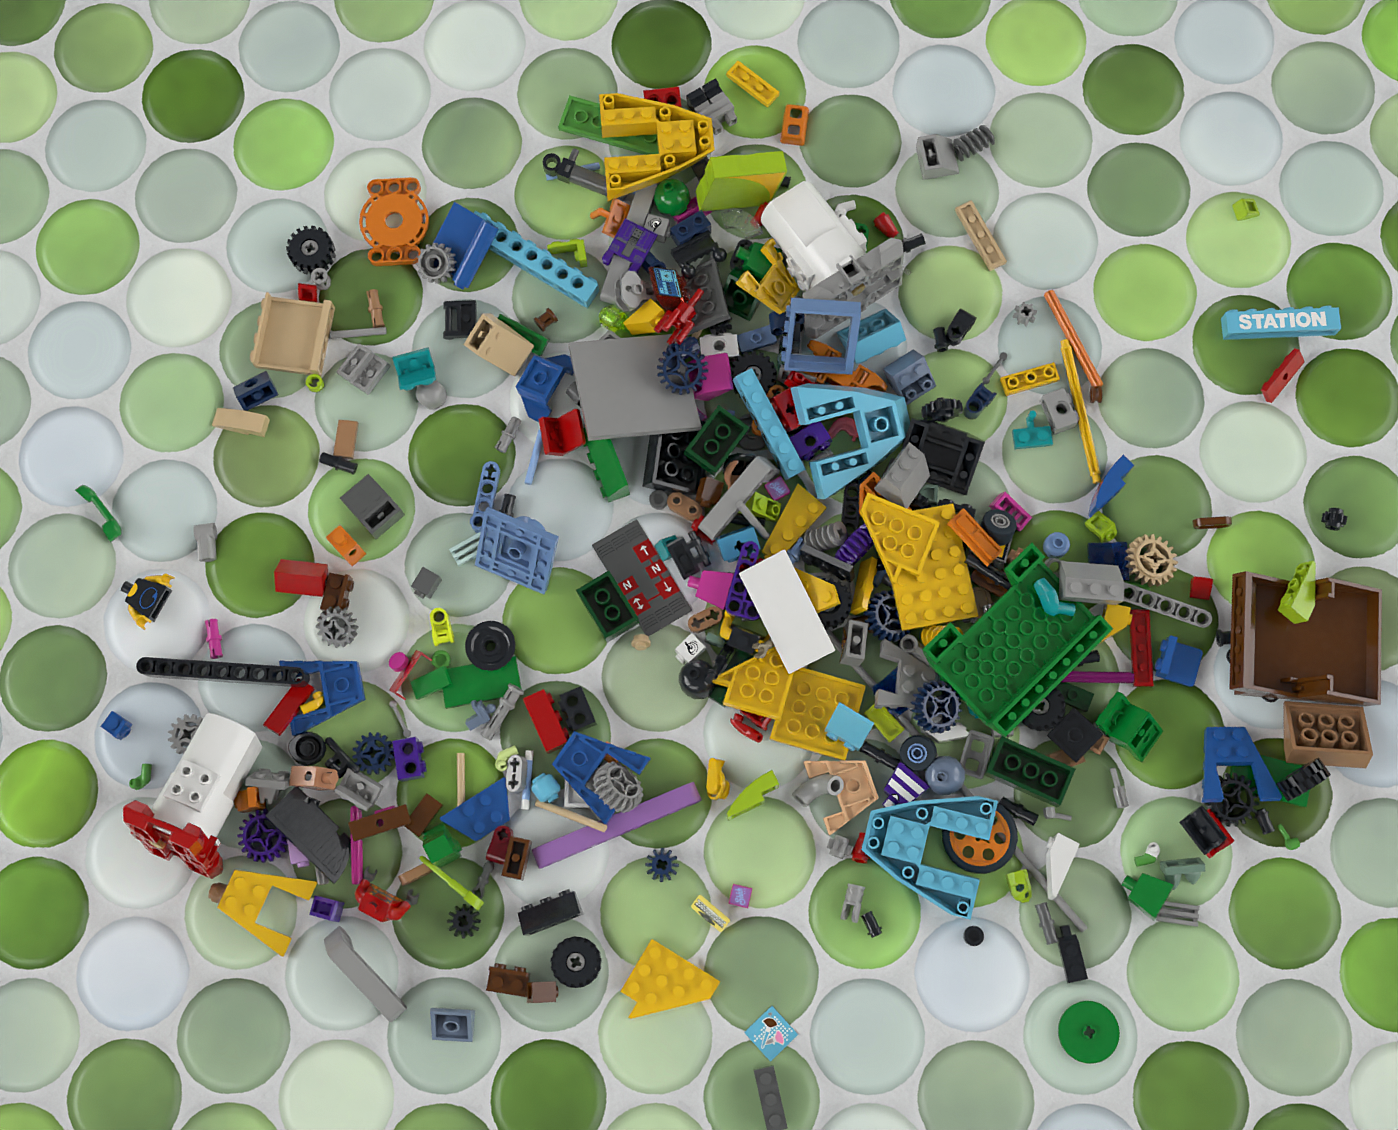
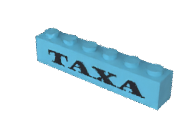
(768, 424)

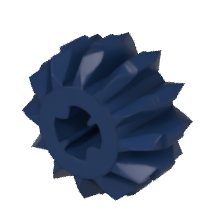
(664, 858)

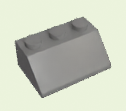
(904, 477)
(1090, 583)

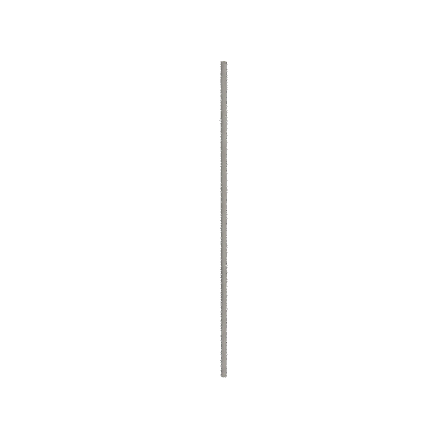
(966, 793)

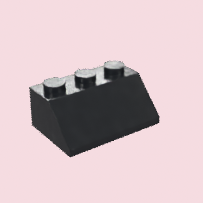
(549, 912)

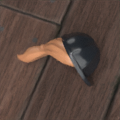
(735, 466)

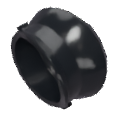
(307, 748)

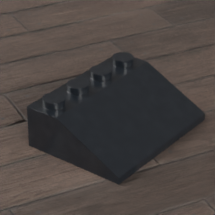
(668, 466)

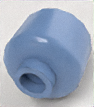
(1056, 545)

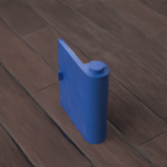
(469, 240)

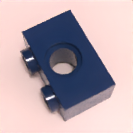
(690, 228)
(255, 391)

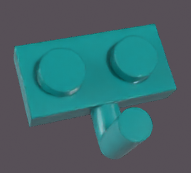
(1032, 436)

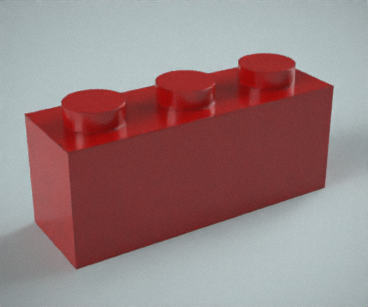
(546, 720)

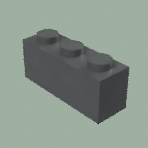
(770, 1098)

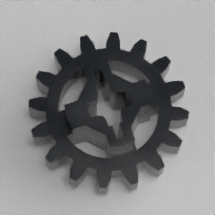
(942, 410)

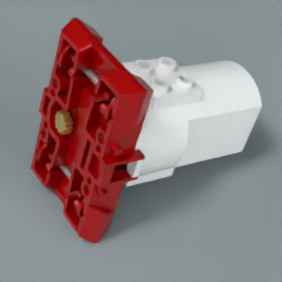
(197, 796)

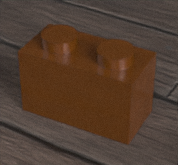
(516, 858)

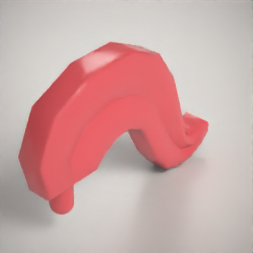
(844, 424)

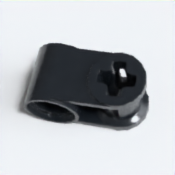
(960, 325)

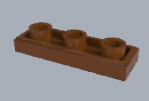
(367, 826)

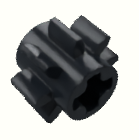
(723, 327)
(920, 502)
(1334, 519)

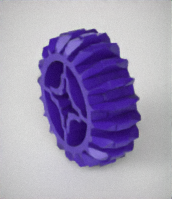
(855, 546)
(248, 839)

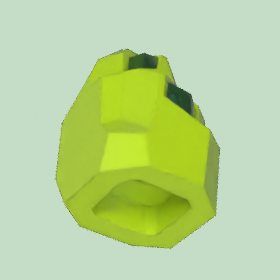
(1019, 885)

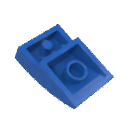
(1110, 484)

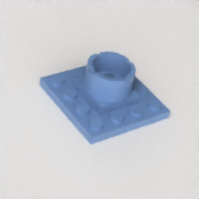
(516, 549)

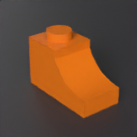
(249, 800)

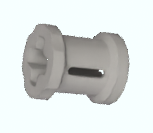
(323, 275)

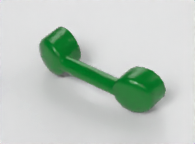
(111, 527)

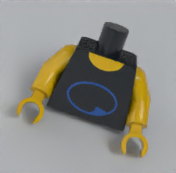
(147, 597)
(739, 636)

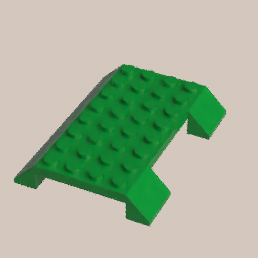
(1015, 648)

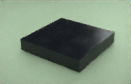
(1075, 735)

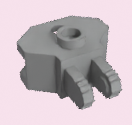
(632, 291)

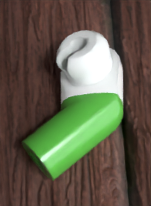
(1150, 855)

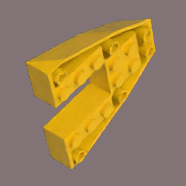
(681, 139)

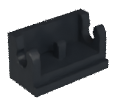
(796, 340)
(1203, 830)

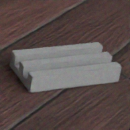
(1194, 915)

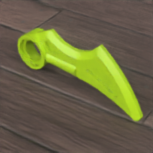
(467, 895)

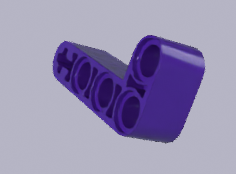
(740, 597)

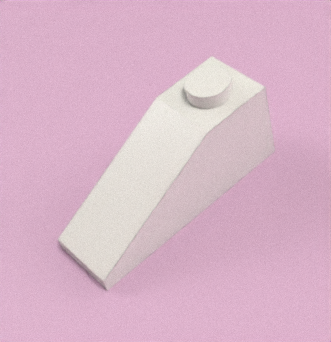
(1058, 860)

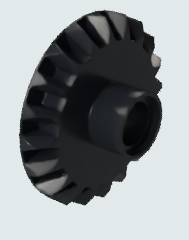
(484, 634)

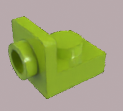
(1102, 527)

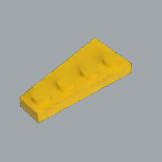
(794, 521)

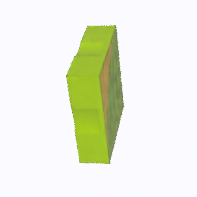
(740, 180)

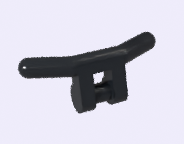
(340, 756)

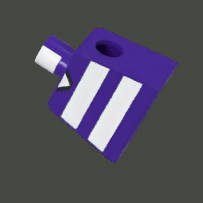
(903, 787)

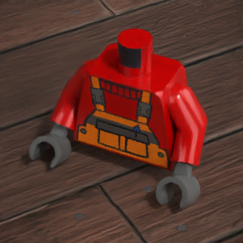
(380, 903)

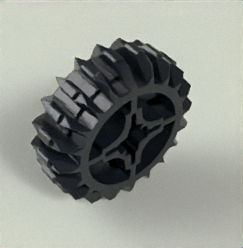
(1247, 807)

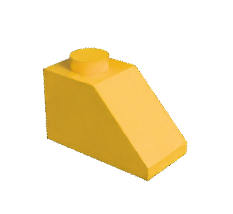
(644, 318)
(1117, 617)

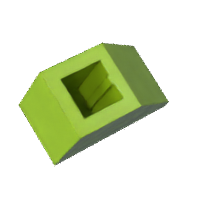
(763, 507)

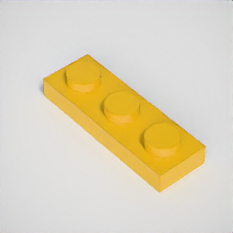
(752, 84)

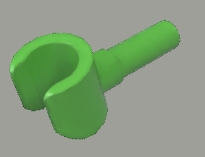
(1290, 844)

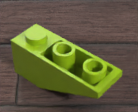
(1300, 595)

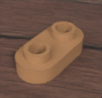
(684, 506)

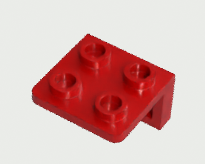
(562, 433)

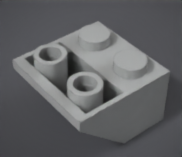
(936, 156)

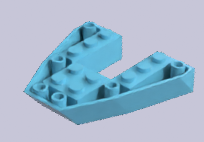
(880, 424)
(898, 838)

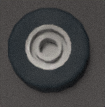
(999, 526)

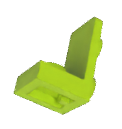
(573, 245)

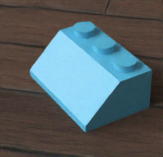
(875, 335)

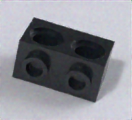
(580, 708)

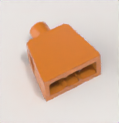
(345, 544)

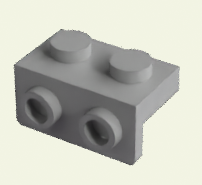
(359, 790)

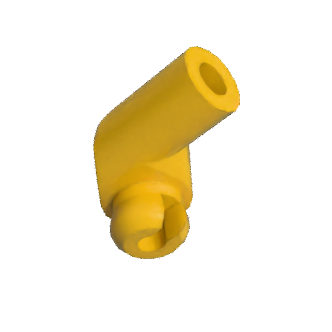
(314, 704)

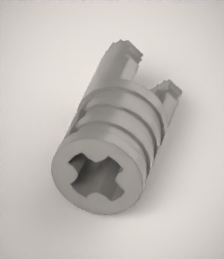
(853, 897)

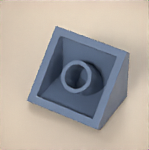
(452, 1024)

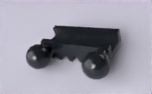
(695, 249)

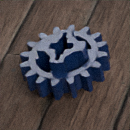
(372, 745)

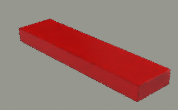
(1141, 648)

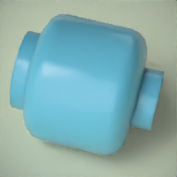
(545, 788)

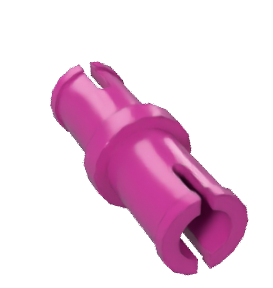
(213, 639)

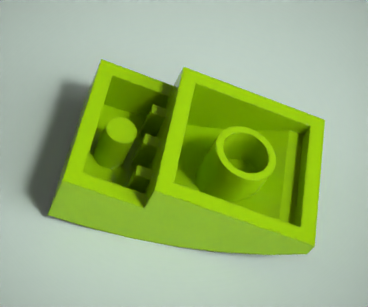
(753, 795)

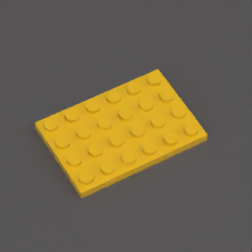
(944, 585)

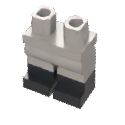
(712, 103)

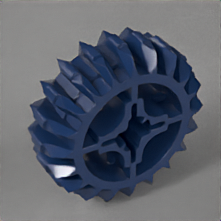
(691, 366)
(880, 613)
(942, 706)

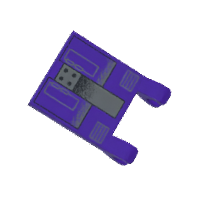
(631, 244)

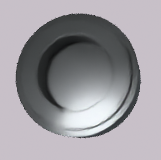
(658, 499)

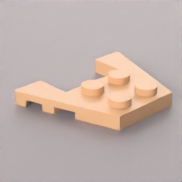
(857, 790)

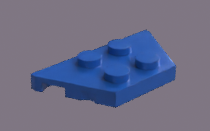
(481, 812)

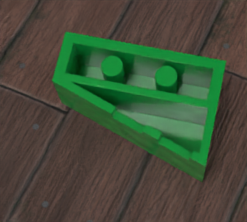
(441, 846)

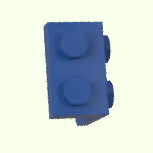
(1178, 662)

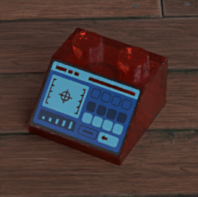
(668, 287)

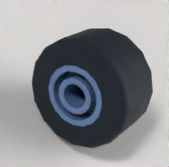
(918, 752)

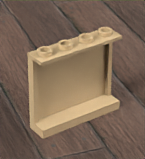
(292, 335)

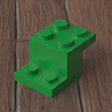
(1129, 726)

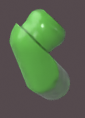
(142, 780)

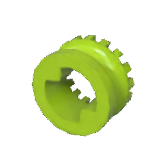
(309, 381)

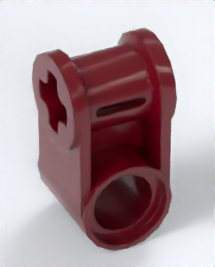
(498, 847)

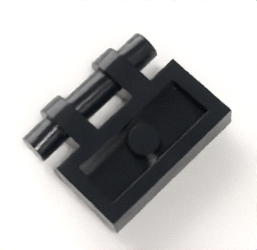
(683, 558)

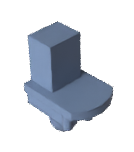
(482, 714)

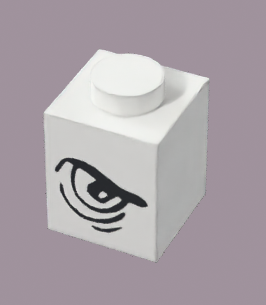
(689, 649)

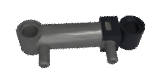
(570, 172)

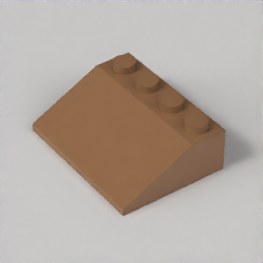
(1326, 731)

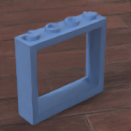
(821, 363)

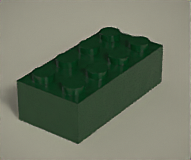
(1029, 771)

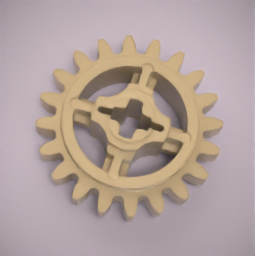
(1146, 565)

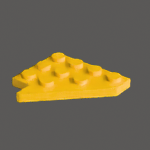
(898, 535)
(758, 685)
(666, 982)

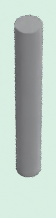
(358, 332)
(753, 521)

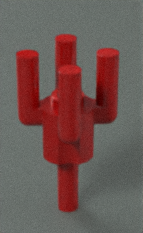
(679, 318)

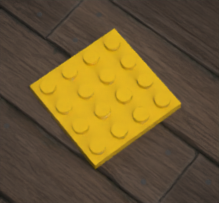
(810, 707)

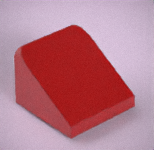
(1201, 588)

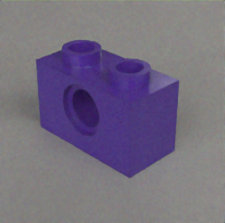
(816, 431)

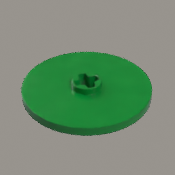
(1080, 1046)

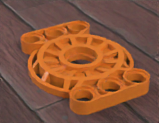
(399, 239)

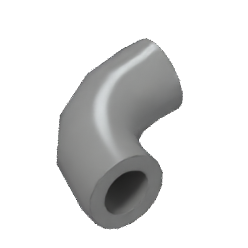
(816, 787)

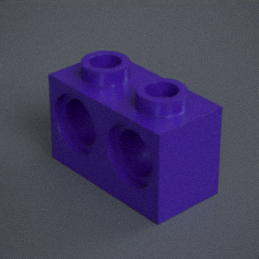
(404, 760)

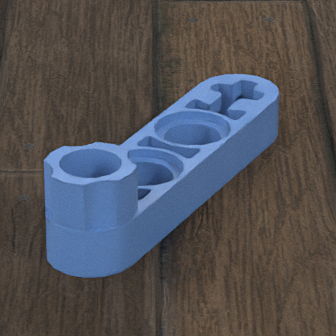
(485, 497)

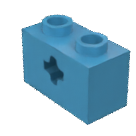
(727, 542)

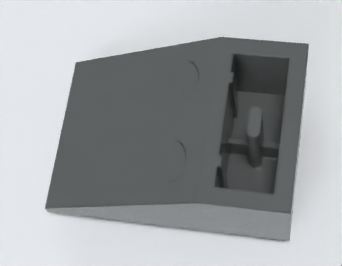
(372, 506)

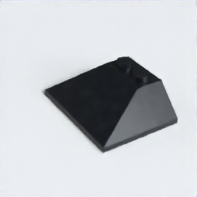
(948, 453)

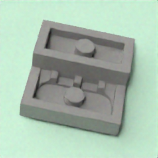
(363, 369)

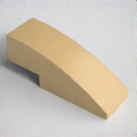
(241, 421)

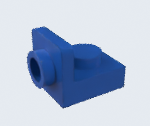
(117, 725)

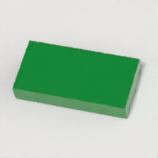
(431, 683)

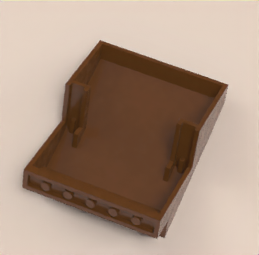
(1318, 660)

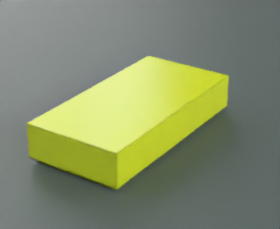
(884, 722)

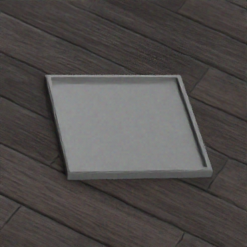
(623, 392)

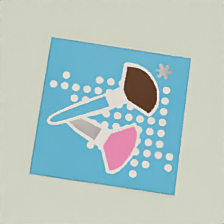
(771, 1033)

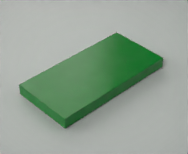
(476, 684)
(1278, 769)

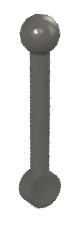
(1002, 357)

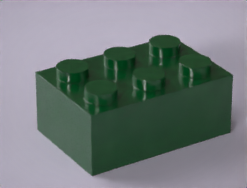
(716, 440)
(608, 606)

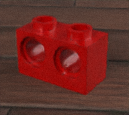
(664, 95)

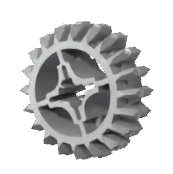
(618, 787)

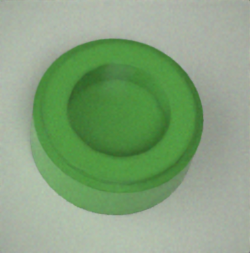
(441, 658)

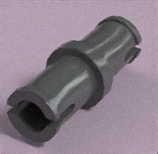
(1046, 923)

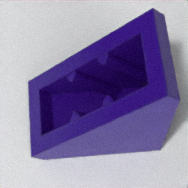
(326, 908)

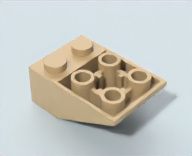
(498, 344)

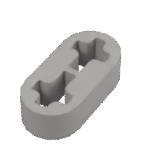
(516, 773)

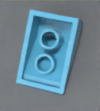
(848, 727)

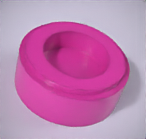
(398, 662)

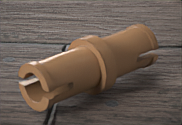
(375, 308)

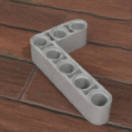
(757, 472)
(341, 952)

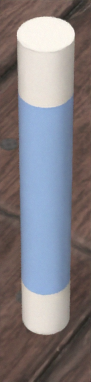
(526, 792)

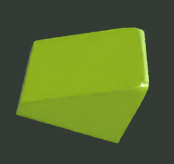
(1245, 209)

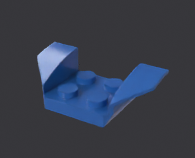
(540, 382)

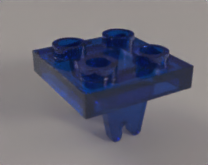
(1109, 554)

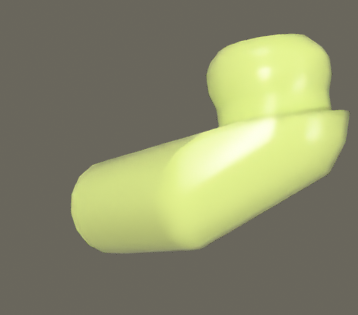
(503, 757)

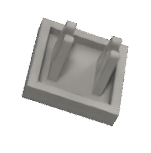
(269, 783)

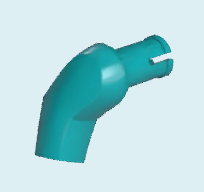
(1050, 600)

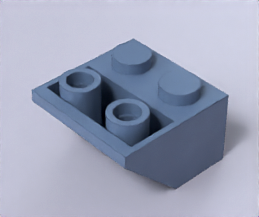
(910, 376)

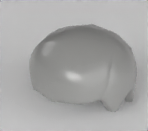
(431, 395)

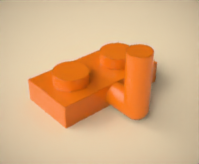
(614, 217)

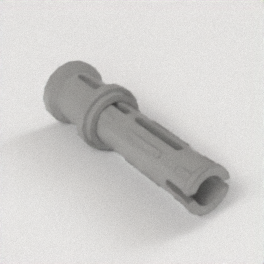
(506, 704)

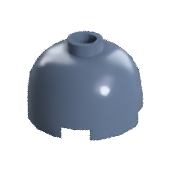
(951, 780)

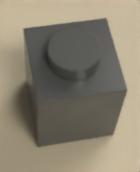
(426, 583)

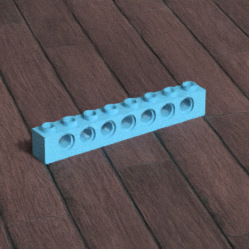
(582, 295)

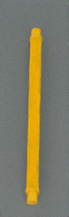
(1081, 411)

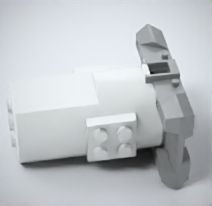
(823, 249)

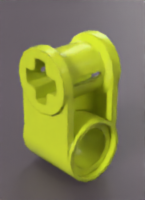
(441, 631)

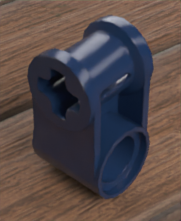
(778, 320)
(980, 399)

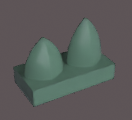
(1175, 868)

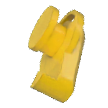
(716, 780)

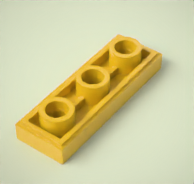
(1019, 381)
(864, 586)

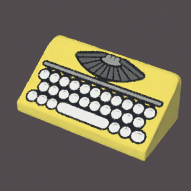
(710, 913)

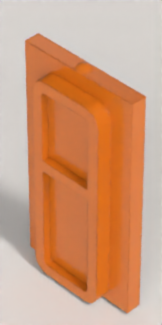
(975, 537)

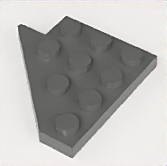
(712, 305)

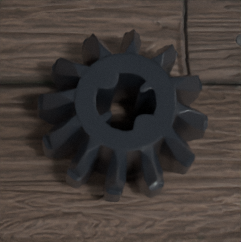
(457, 923)

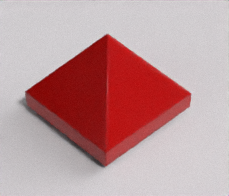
(307, 292)

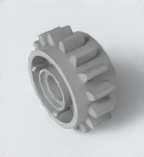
(427, 259)

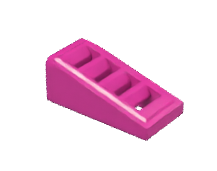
(1009, 501)

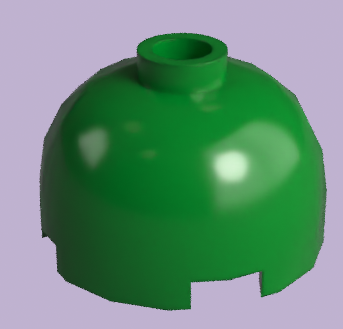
(671, 197)

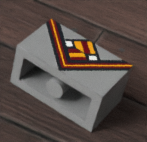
(853, 643)

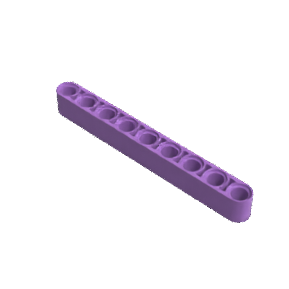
(618, 825)

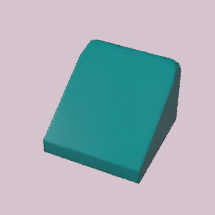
(662, 549)

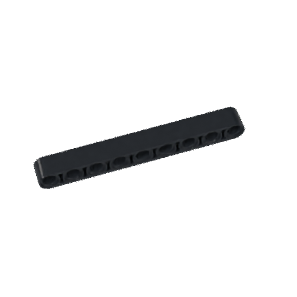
(214, 669)

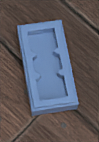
(756, 339)

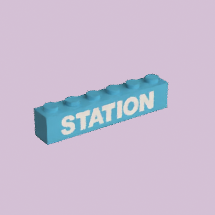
(1280, 323)

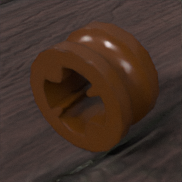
(1095, 394)

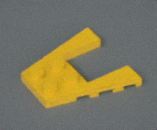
(246, 896)

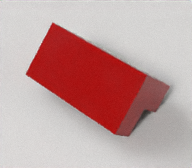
(300, 577)

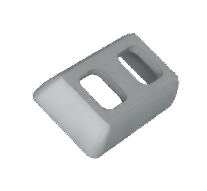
(982, 757)

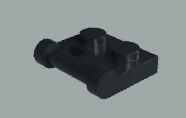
(465, 318)

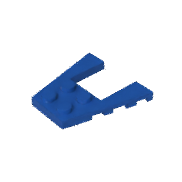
(341, 690)
(1233, 748)
(581, 759)

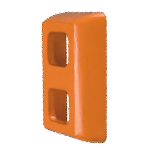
(801, 122)

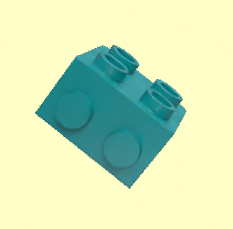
(415, 368)

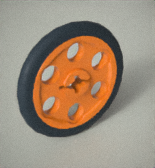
(976, 863)

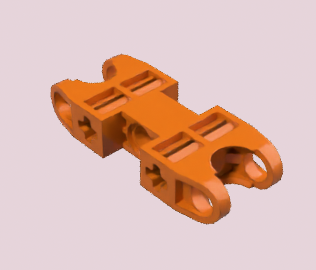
(869, 379)

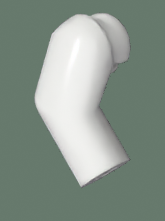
(842, 208)

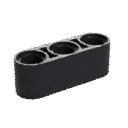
(850, 502)

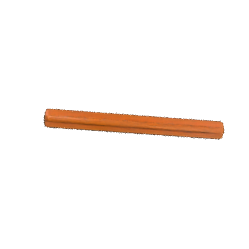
(1073, 338)

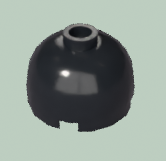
(693, 677)

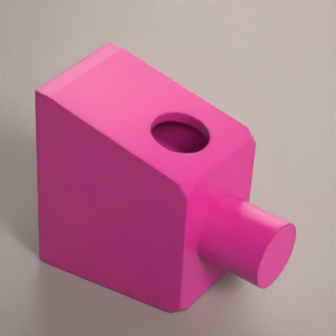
(712, 587)

